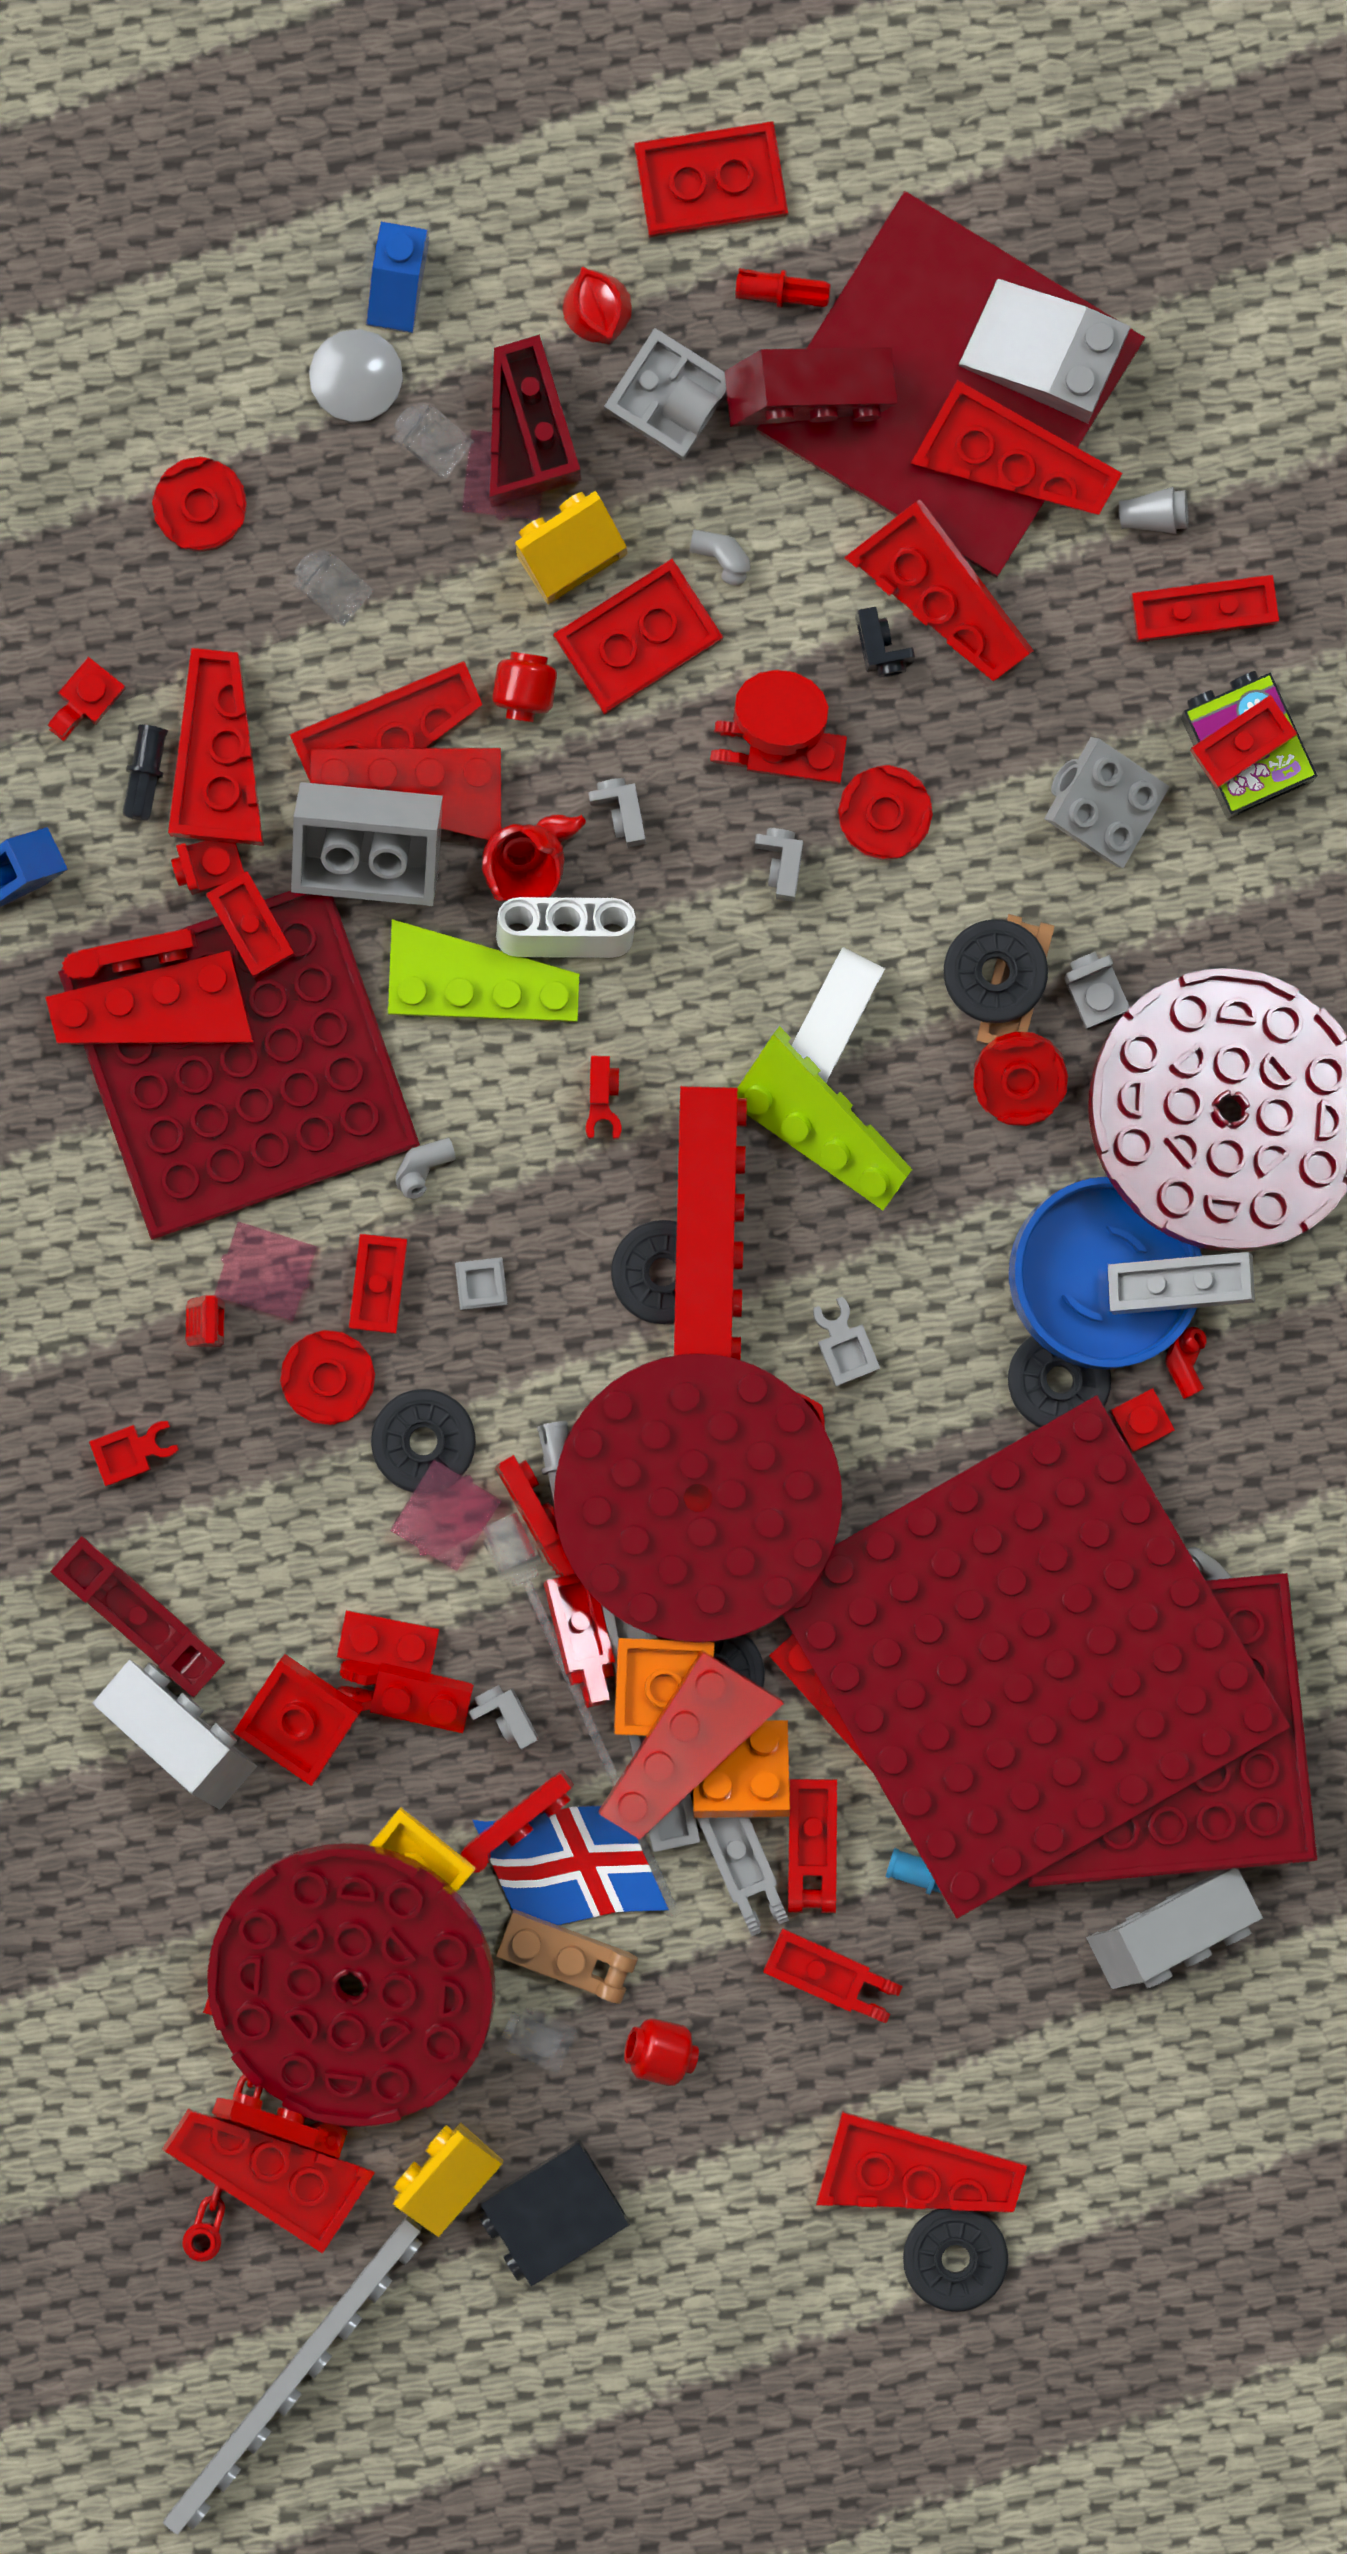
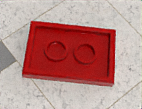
(711, 179)
(638, 636)

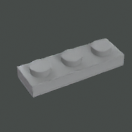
(1181, 1283)

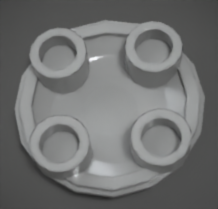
(356, 375)

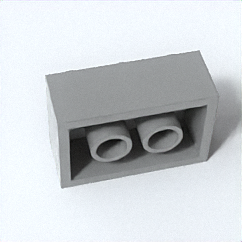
(366, 844)

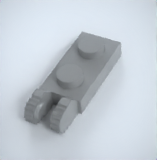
(742, 1866)

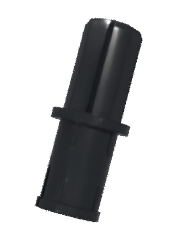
(144, 772)

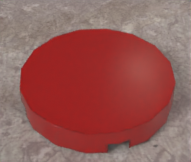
(207, 520)
(780, 712)
(877, 826)
(1020, 1078)
(343, 1387)

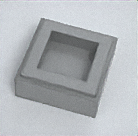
(481, 1283)

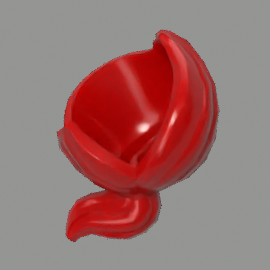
(544, 862)

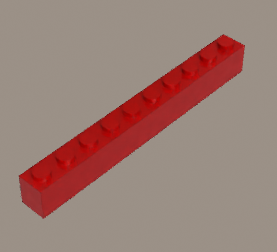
(706, 1230)

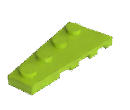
(466, 980)
(808, 1115)

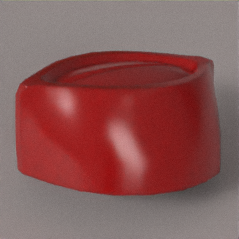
(597, 306)

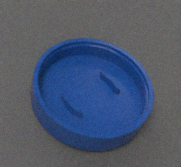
(1064, 1284)

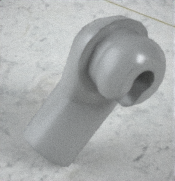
(727, 552)
(417, 1164)

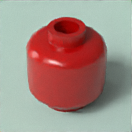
(524, 686)
(661, 2052)

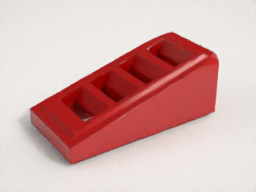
(205, 1321)

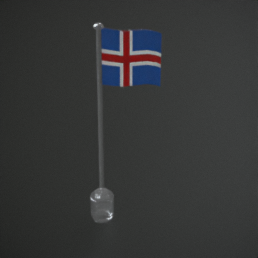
(575, 1859)

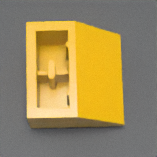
(569, 546)
(447, 2180)

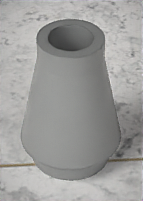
(1156, 511)

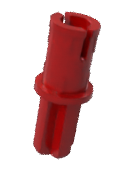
(781, 288)

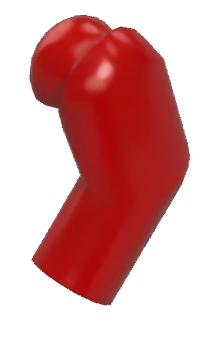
(1181, 1360)

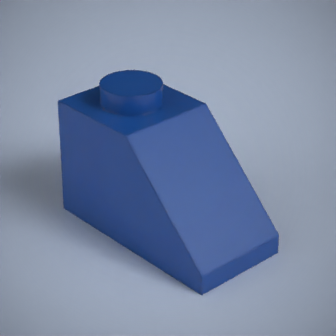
(397, 276)
(28, 864)

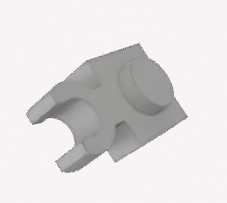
(846, 1350)

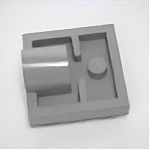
(668, 394)
(1105, 801)

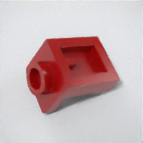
(206, 865)

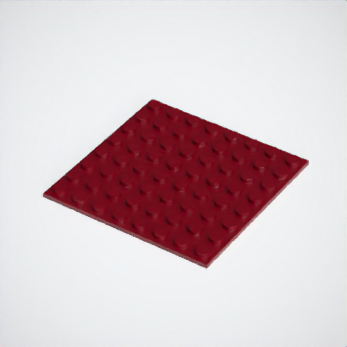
(1030, 1657)

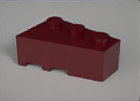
(811, 385)
(528, 426)

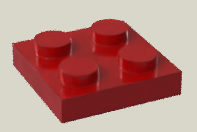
(298, 1719)

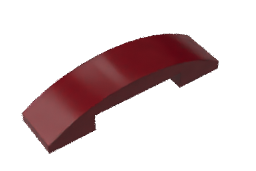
(138, 1616)

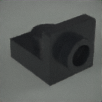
(874, 637)

